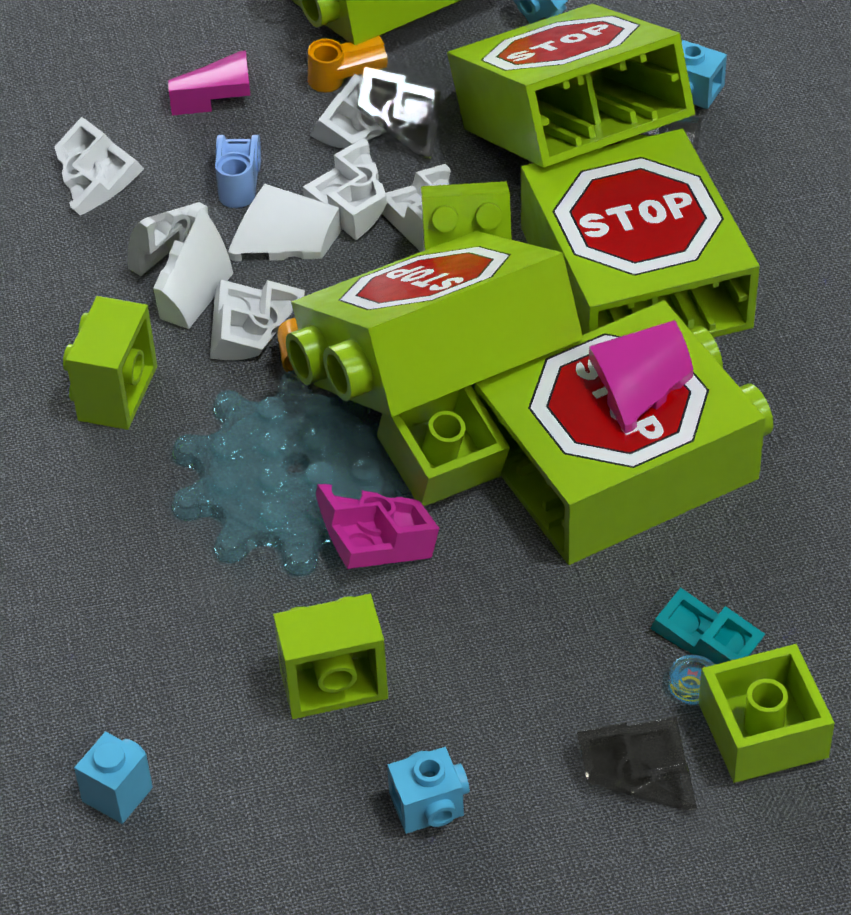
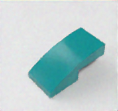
(704, 631)

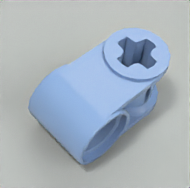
(237, 169)

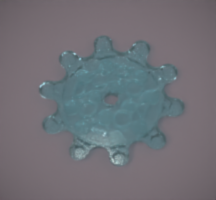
(248, 479)

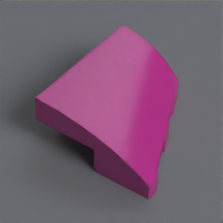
(220, 79)
(641, 370)
(377, 528)

